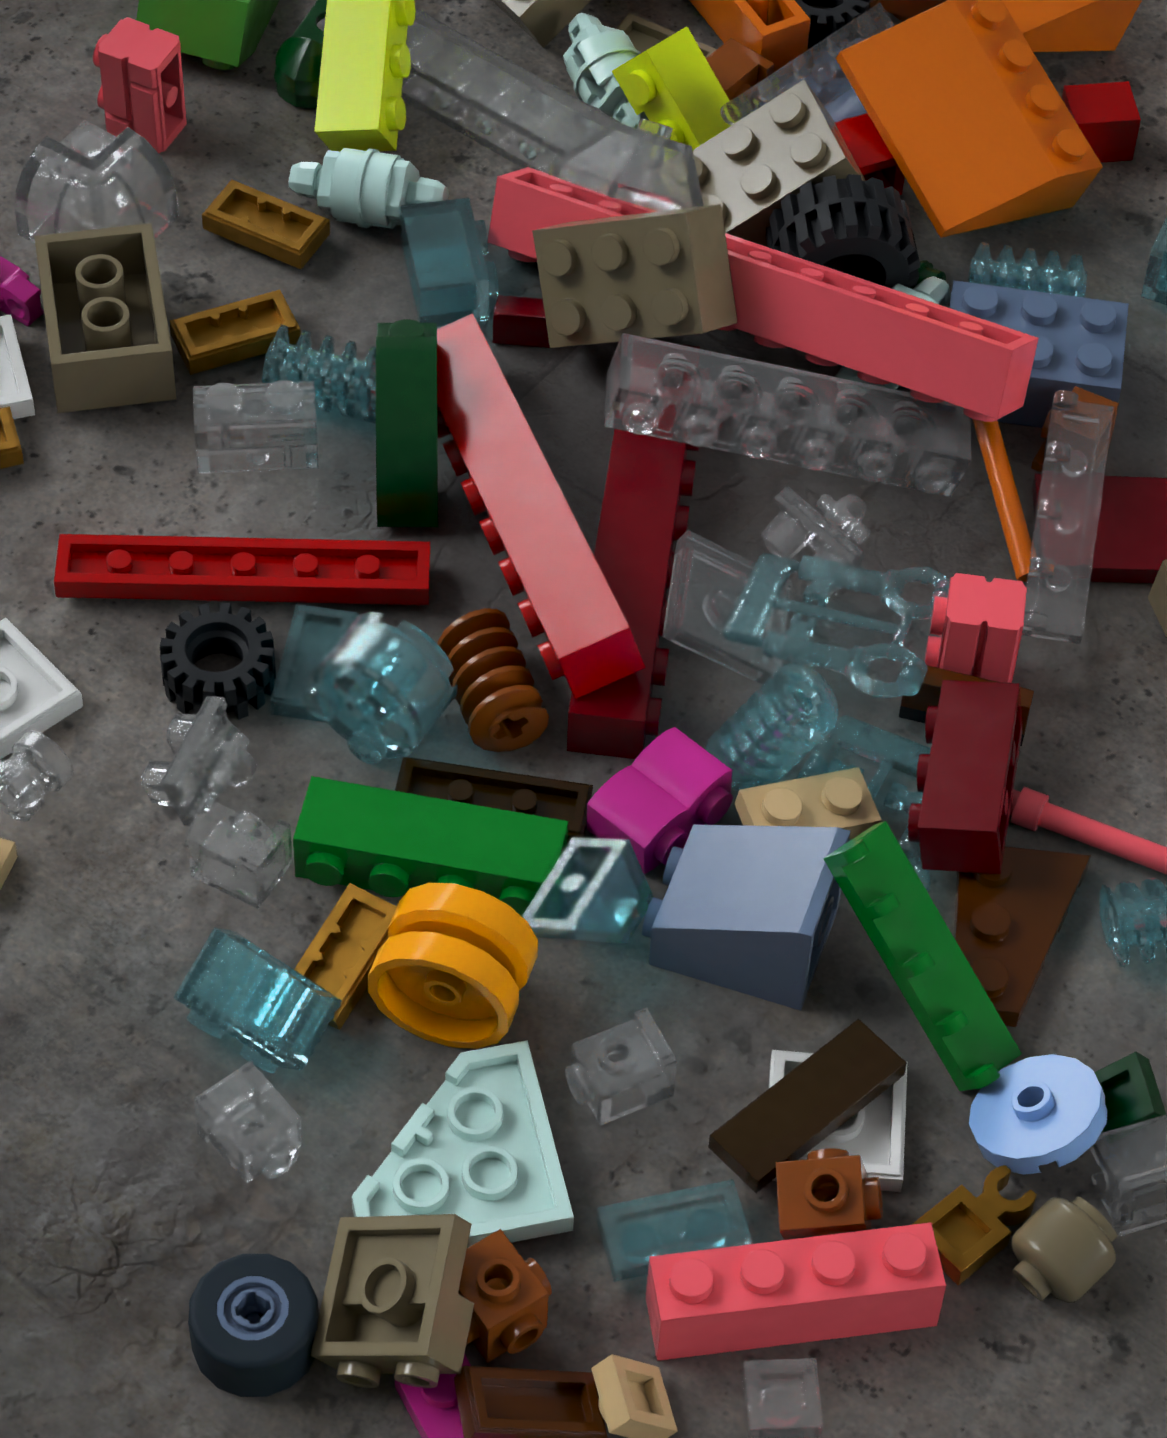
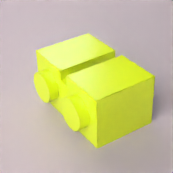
(675, 89)

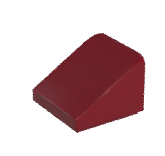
(520, 322)

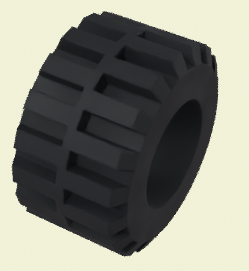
(849, 228)

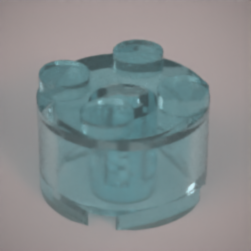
(381, 687)

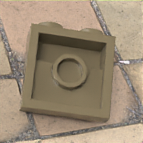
(395, 1300)

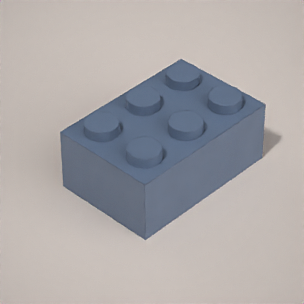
(1077, 341)

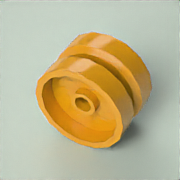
(453, 965)

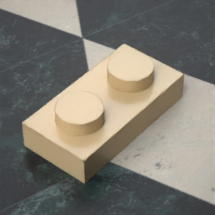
(812, 801)

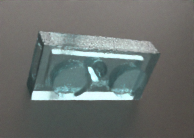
(670, 1224)

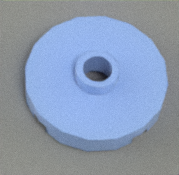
(1038, 1113)

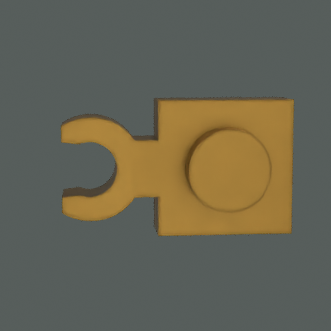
(973, 1228)

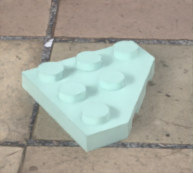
(477, 1153)

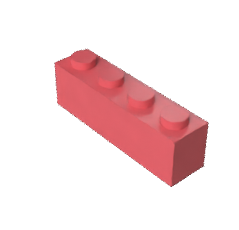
(794, 1291)

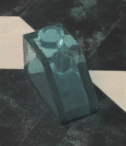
(591, 894)

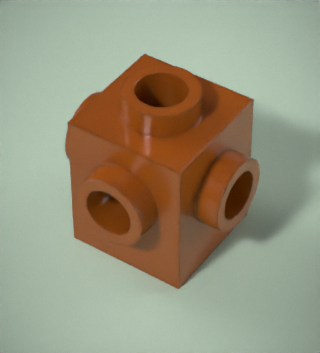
(826, 1195)
(507, 1297)

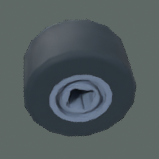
(257, 1352)

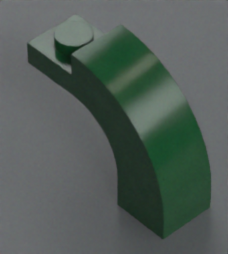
(406, 424)

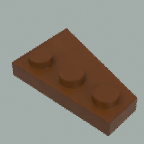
(1012, 919)

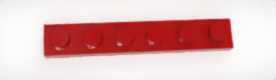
(243, 569)

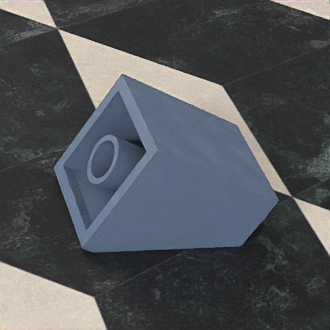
(747, 908)

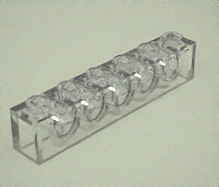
(786, 415)

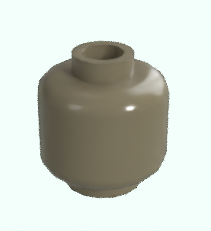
(1063, 1249)

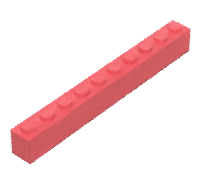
(813, 308)

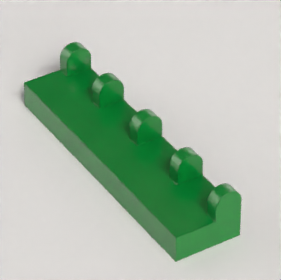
(923, 957)

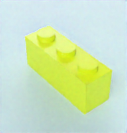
(363, 73)

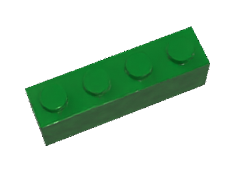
(407, 839)

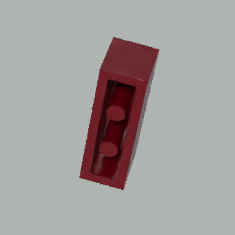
(967, 777)

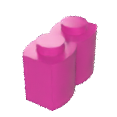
(661, 798)

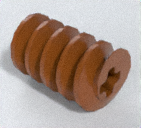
(493, 682)

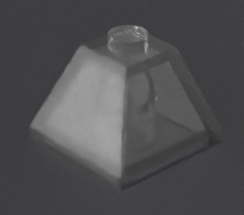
(635, 167)

